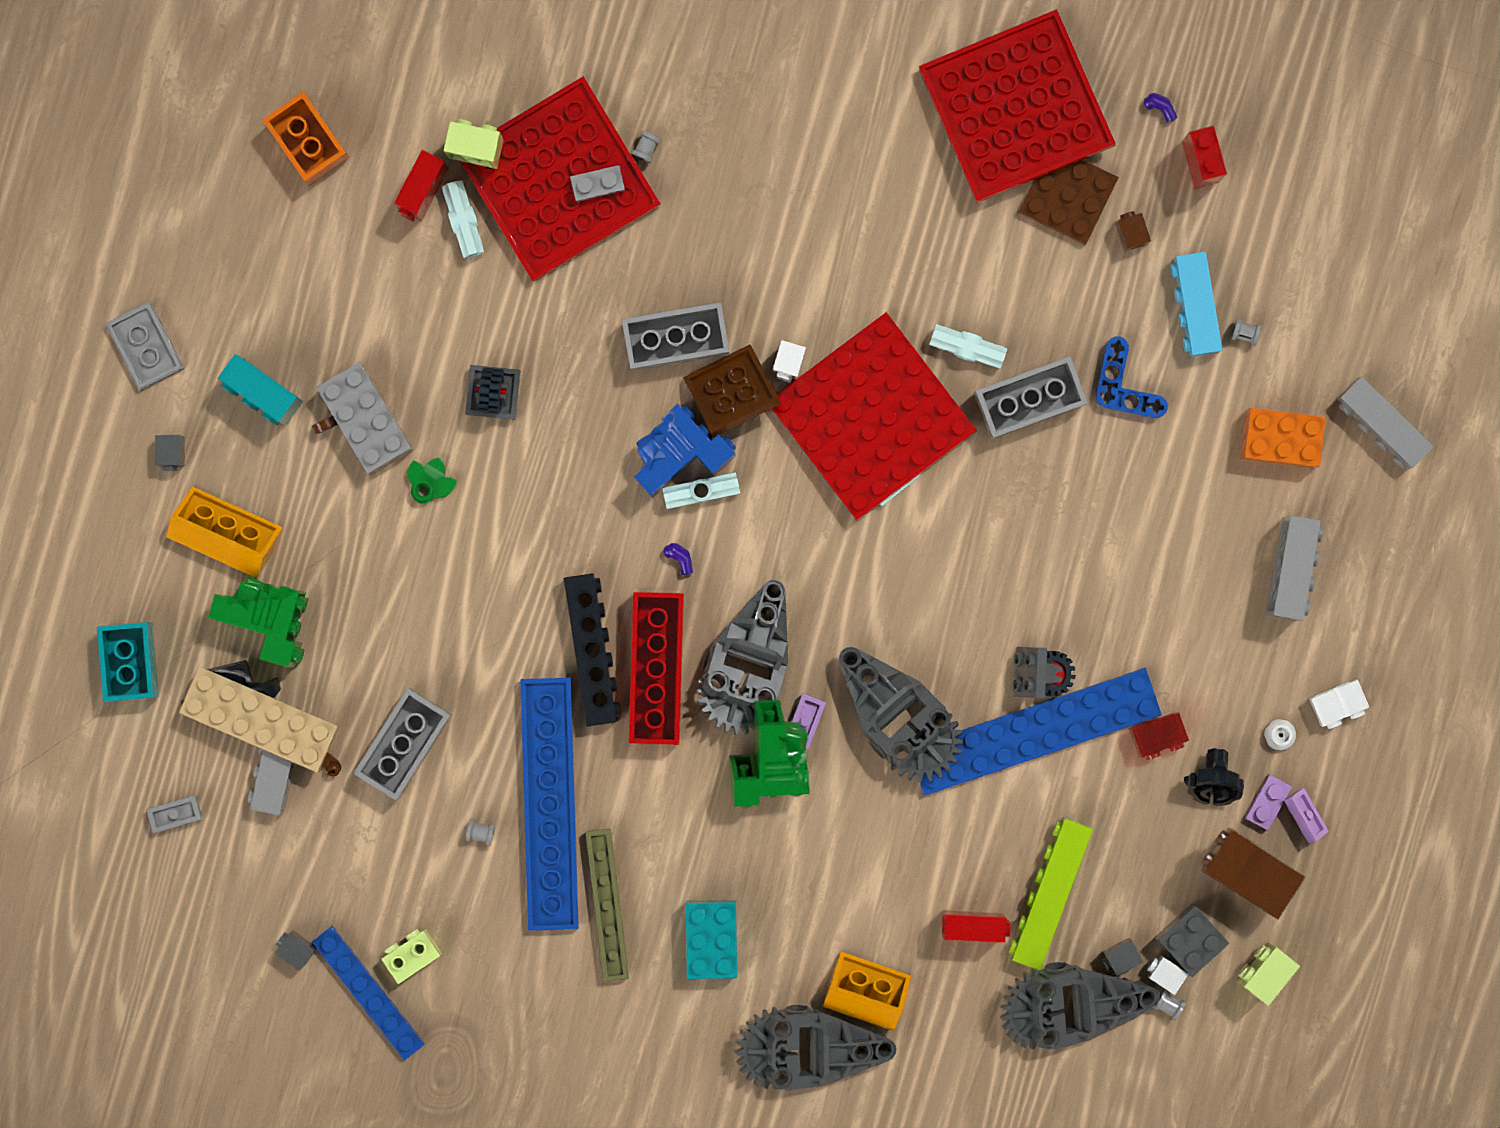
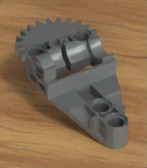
(754, 641)
(884, 700)
(1095, 1005)
(831, 1048)

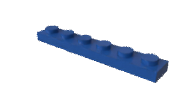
(368, 992)

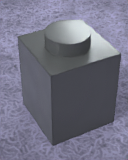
(170, 452)
(295, 949)
(1121, 957)

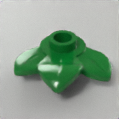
(431, 477)

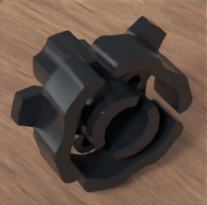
(1215, 779)

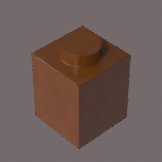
(1132, 231)

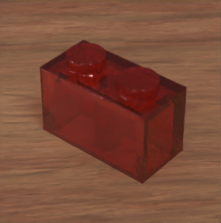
(1159, 735)

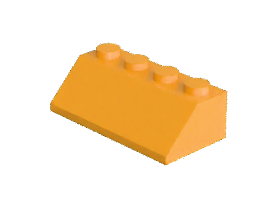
(223, 532)

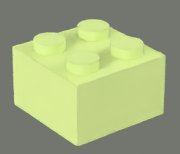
(473, 144)
(1267, 973)

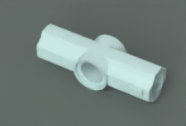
(463, 219)
(968, 346)
(684, 493)

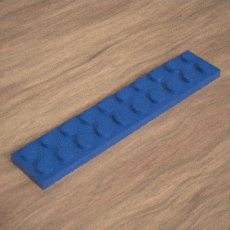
(1049, 728)
(549, 804)

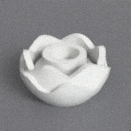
(1272, 734)

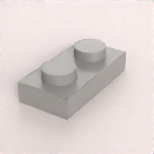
(597, 183)
(174, 814)

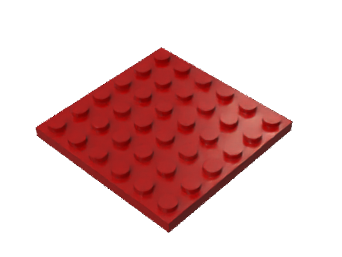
(1016, 106)
(533, 185)
(872, 416)

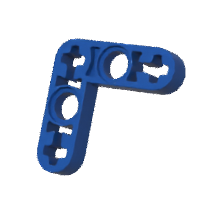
(1119, 393)

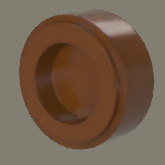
(324, 425)

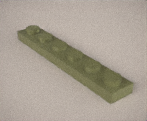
(607, 905)

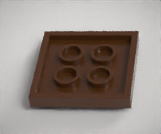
(1070, 199)
(732, 390)

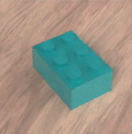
(259, 391)
(127, 661)
(711, 939)

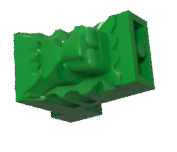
(266, 611)
(777, 761)

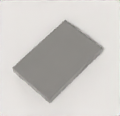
(144, 346)

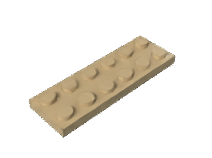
(259, 719)

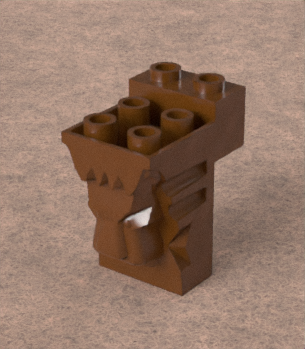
(1252, 872)

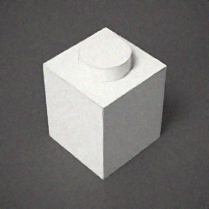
(1166, 974)

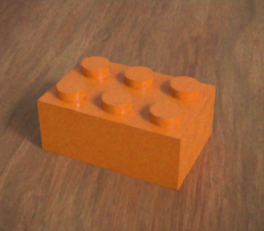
(305, 138)
(1283, 438)

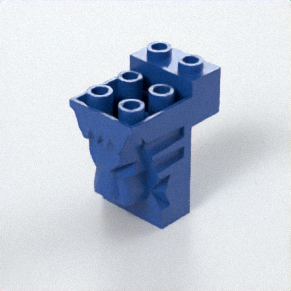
(677, 445)

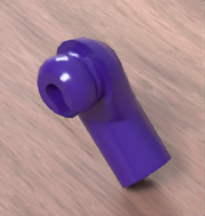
(1162, 103)
(681, 555)

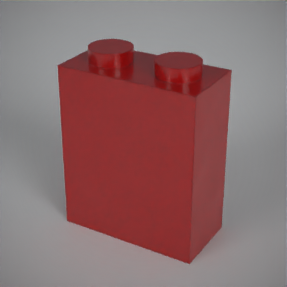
(1204, 157)
(421, 186)
(975, 926)

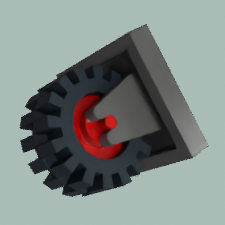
(493, 392)
(1041, 673)

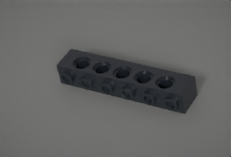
(574, 588)

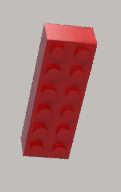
(656, 668)

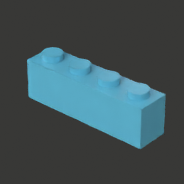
(1197, 304)

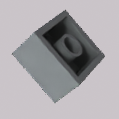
(1192, 940)

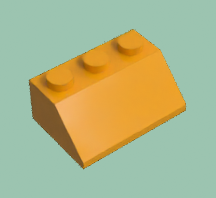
(867, 991)

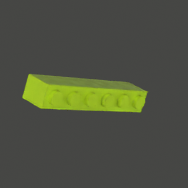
(1050, 894)

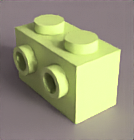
(411, 956)

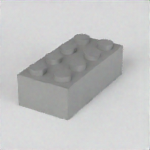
(675, 336)
(1030, 397)
(364, 418)
(1294, 567)
(403, 744)

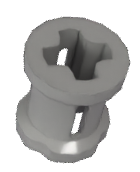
(645, 147)
(1246, 332)
(480, 832)
(1170, 1005)

